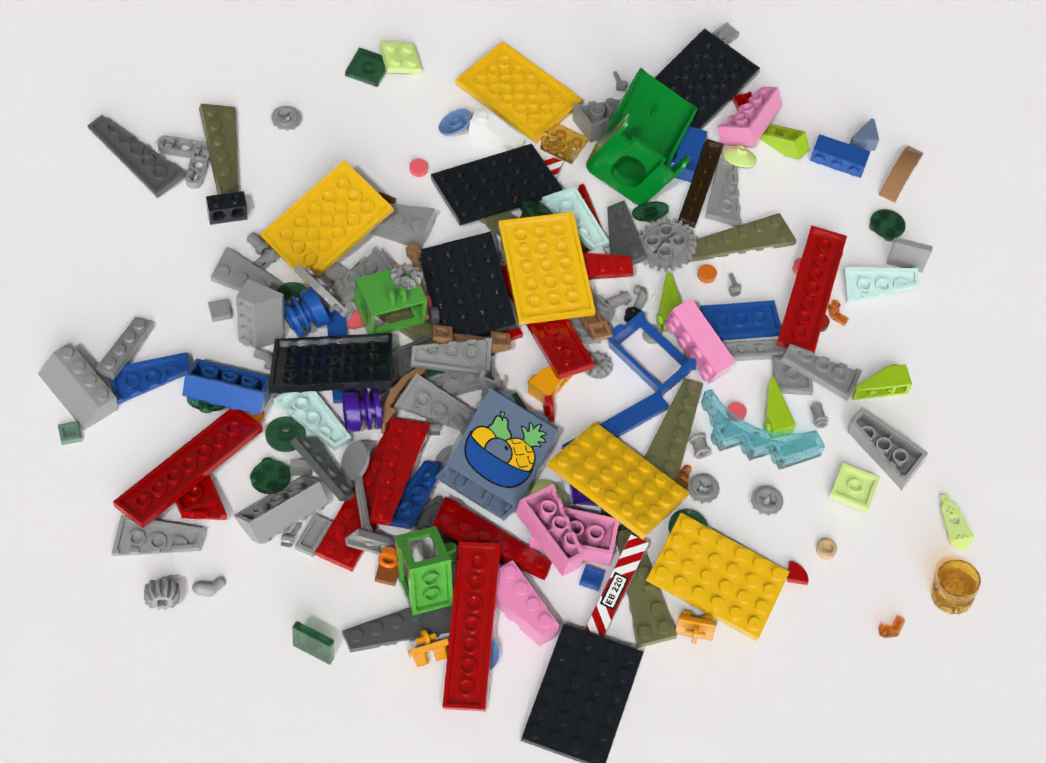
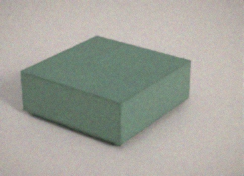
(69, 433)

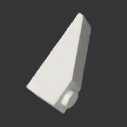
(493, 130)

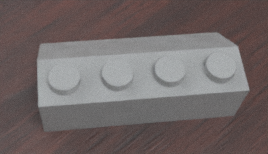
(259, 315)
(78, 387)
(280, 510)

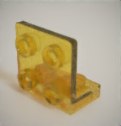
(563, 143)

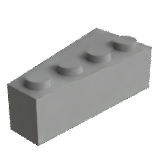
(593, 117)
(406, 224)
(887, 447)

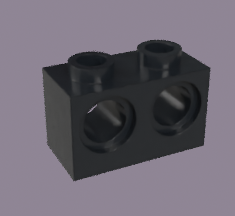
(226, 207)

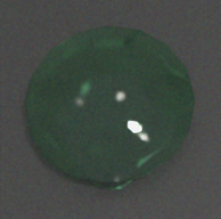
(887, 224)
(270, 476)

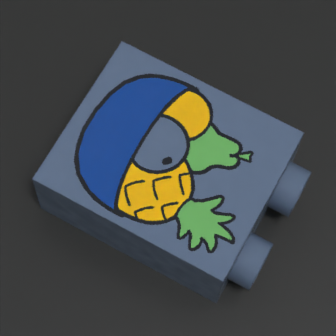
(497, 453)

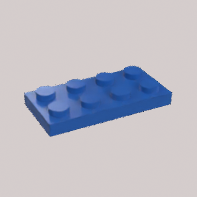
(743, 319)

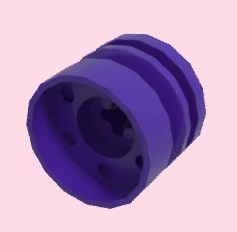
(362, 409)

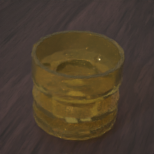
(955, 586)

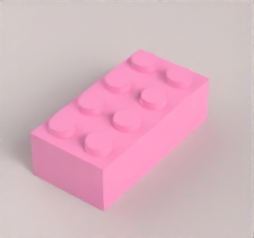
(699, 341)
(594, 533)

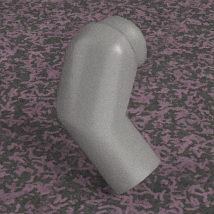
(641, 298)
(264, 355)
(207, 589)

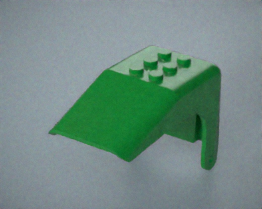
(642, 140)

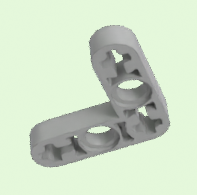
(193, 152)

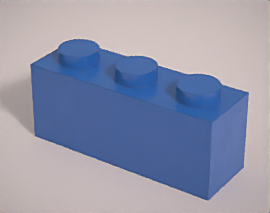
(691, 145)
(840, 156)

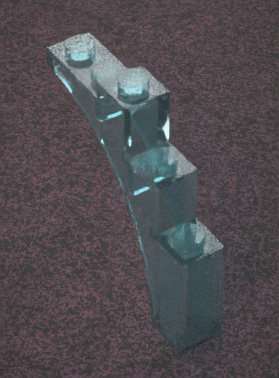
(755, 442)

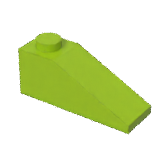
(786, 140)
(669, 300)
(887, 382)
(776, 413)

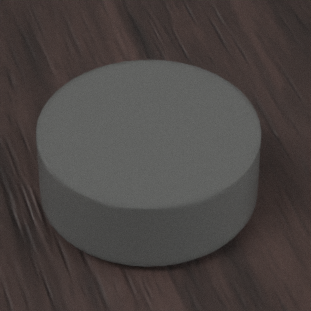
(434, 316)

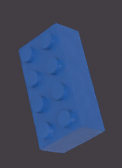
(227, 386)

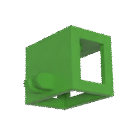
(382, 296)
(429, 580)

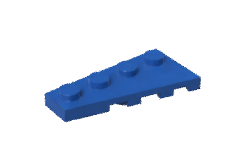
(147, 375)
(415, 495)

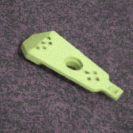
(958, 534)

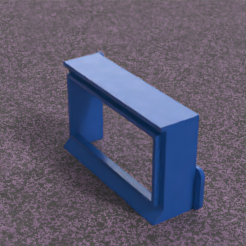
(622, 332)

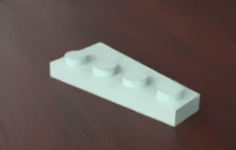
(588, 228)
(873, 282)
(315, 416)

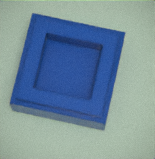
(592, 578)

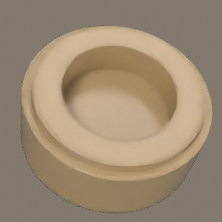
(826, 549)

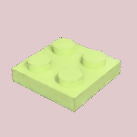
(400, 57)
(854, 487)

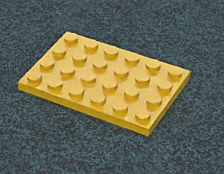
(518, 91)
(327, 221)
(546, 268)
(618, 480)
(718, 576)

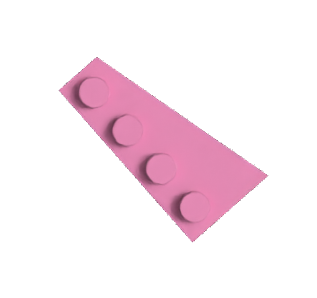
(752, 118)
(551, 528)
(524, 606)

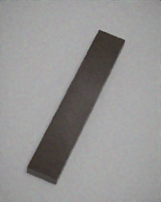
(700, 183)

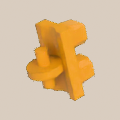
(696, 627)
(438, 648)

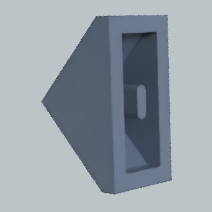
(866, 137)

